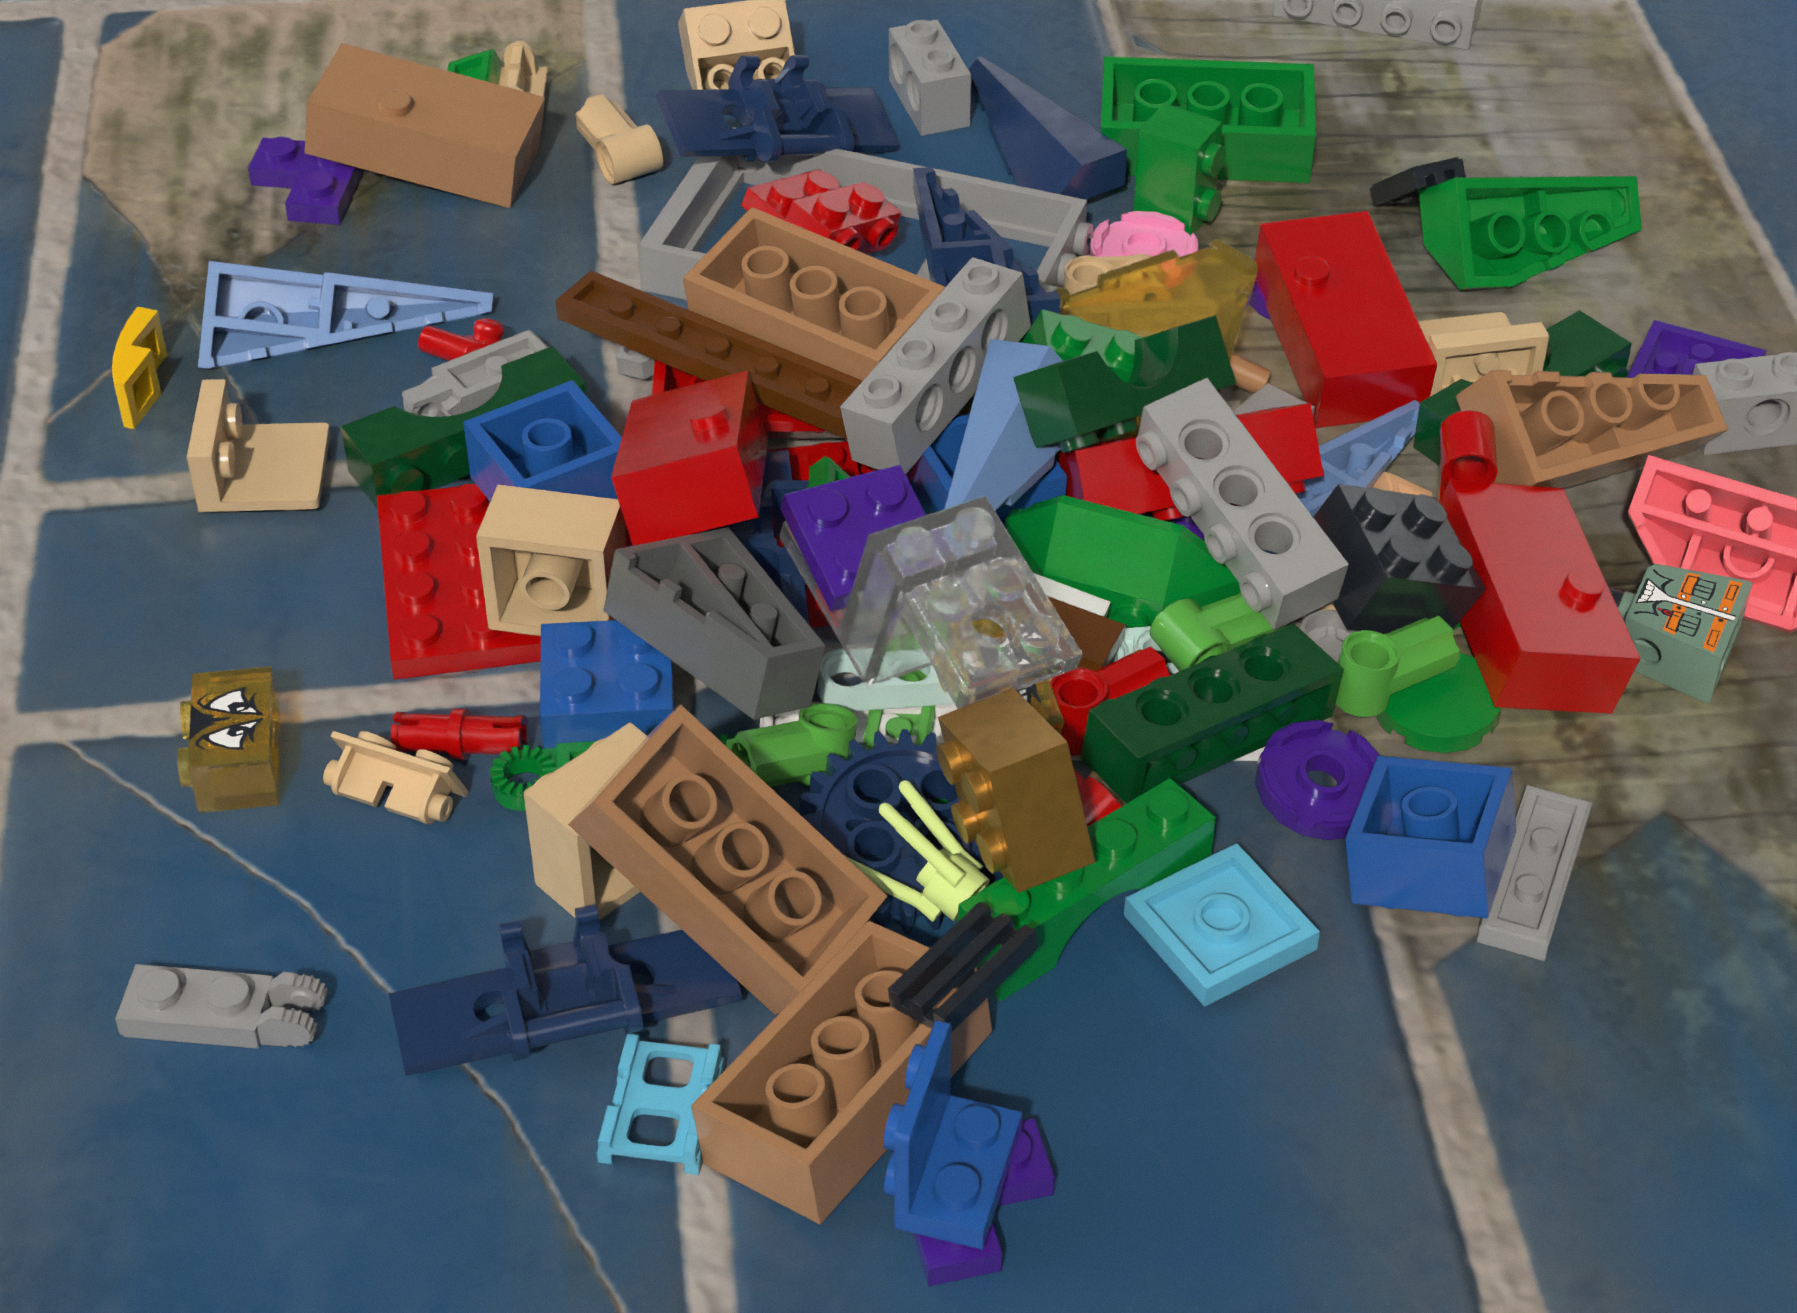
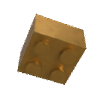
(1014, 790)

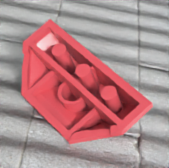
(1722, 530)

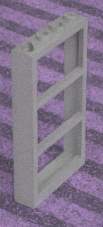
(713, 181)

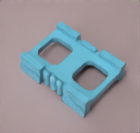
(637, 1097)

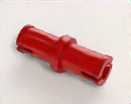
(459, 733)

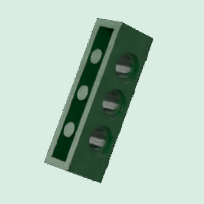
(1210, 712)

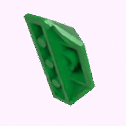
(1119, 557)

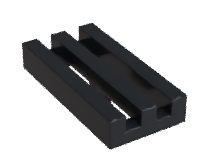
(1415, 179)
(953, 964)

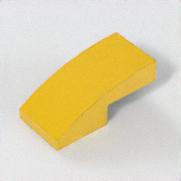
(135, 363)

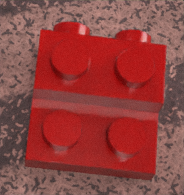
(817, 202)

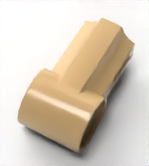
(619, 145)

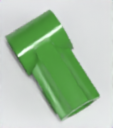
(1194, 633)
(1390, 662)
(796, 748)

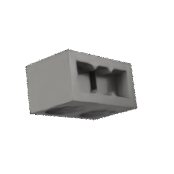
(929, 77)

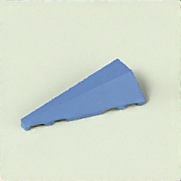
(279, 312)
(997, 445)
(1360, 455)

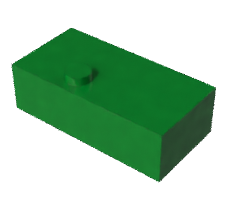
(1261, 105)

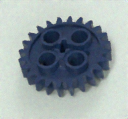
(876, 773)

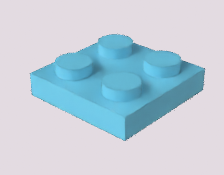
(1221, 924)

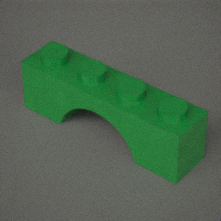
(1131, 851)

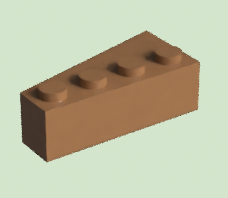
(1590, 426)

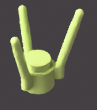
(949, 873)

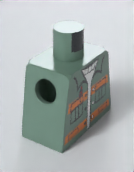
(1684, 626)

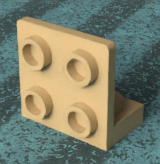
(1483, 342)
(253, 464)

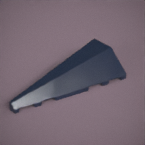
(1044, 142)
(956, 236)

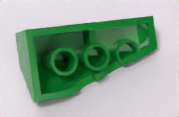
(1517, 227)

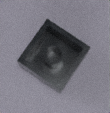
(1399, 559)

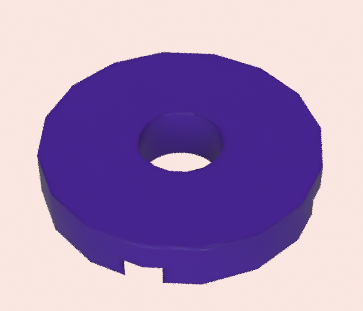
(1299, 801)

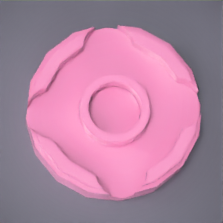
(1142, 234)

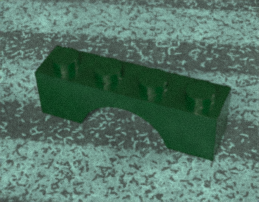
(1573, 349)
(1084, 395)
(417, 452)

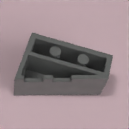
(718, 619)

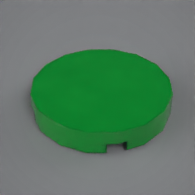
(1443, 711)

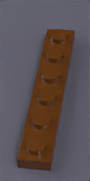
(707, 349)

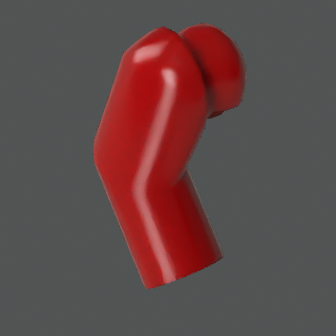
(451, 345)

